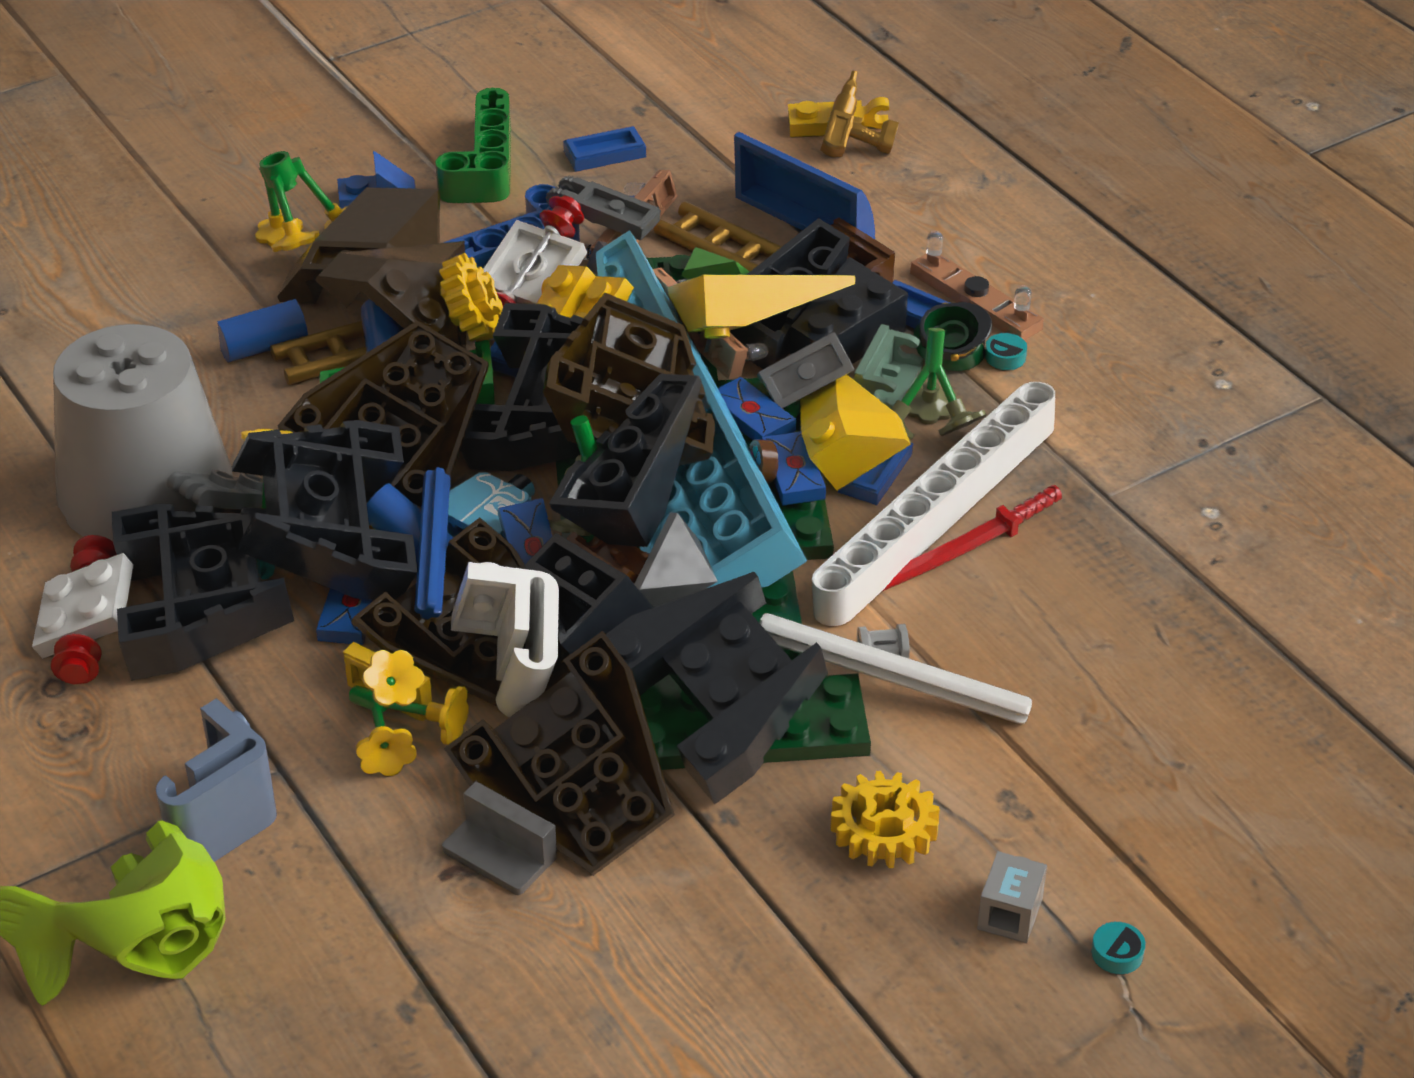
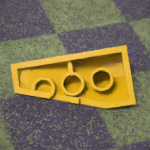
(733, 301)
(849, 430)

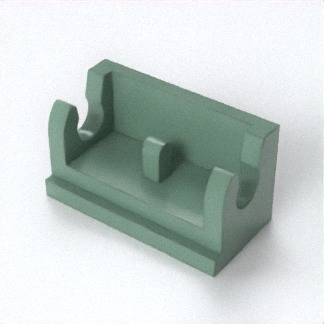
(886, 368)

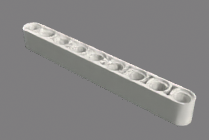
(932, 504)

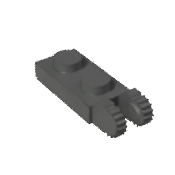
(608, 206)

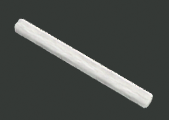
(900, 670)

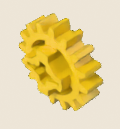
(470, 297)
(884, 819)

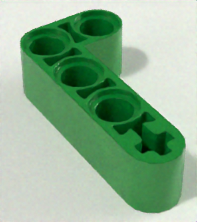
(486, 171)

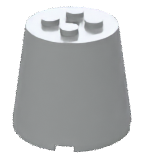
(127, 421)

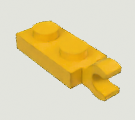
(812, 118)

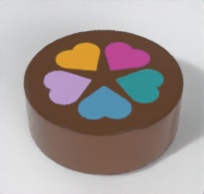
(766, 457)

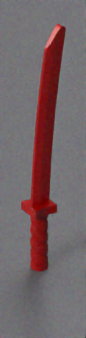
(1005, 522)

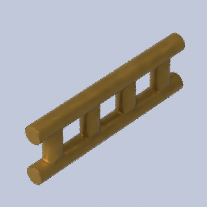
(722, 231)
(332, 338)

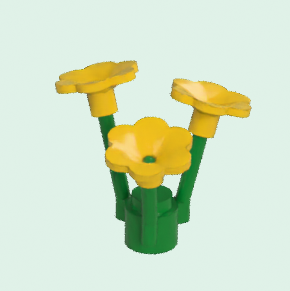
(281, 229)

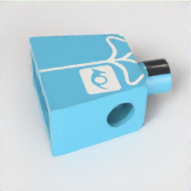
(482, 497)

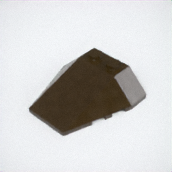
(612, 362)

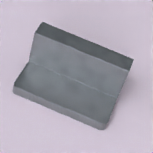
(806, 371)
(502, 840)

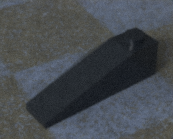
(630, 476)

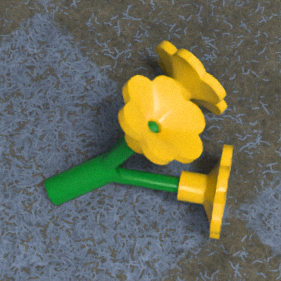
(393, 685)

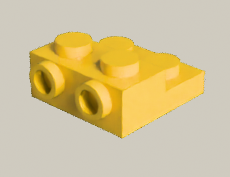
(576, 290)

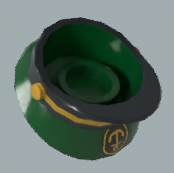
(965, 333)

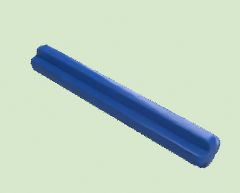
(432, 544)

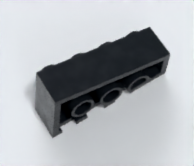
(813, 251)

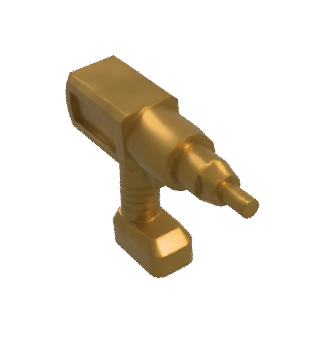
(844, 124)

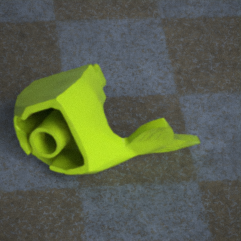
(156, 922)

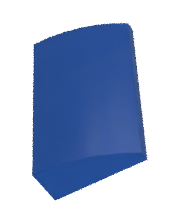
(795, 189)

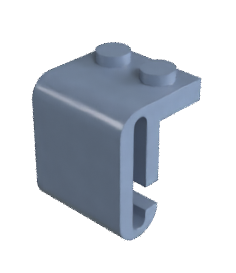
(228, 785)

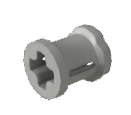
(890, 640)

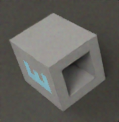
(1012, 896)

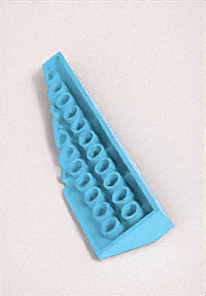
(726, 495)

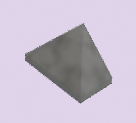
(675, 565)

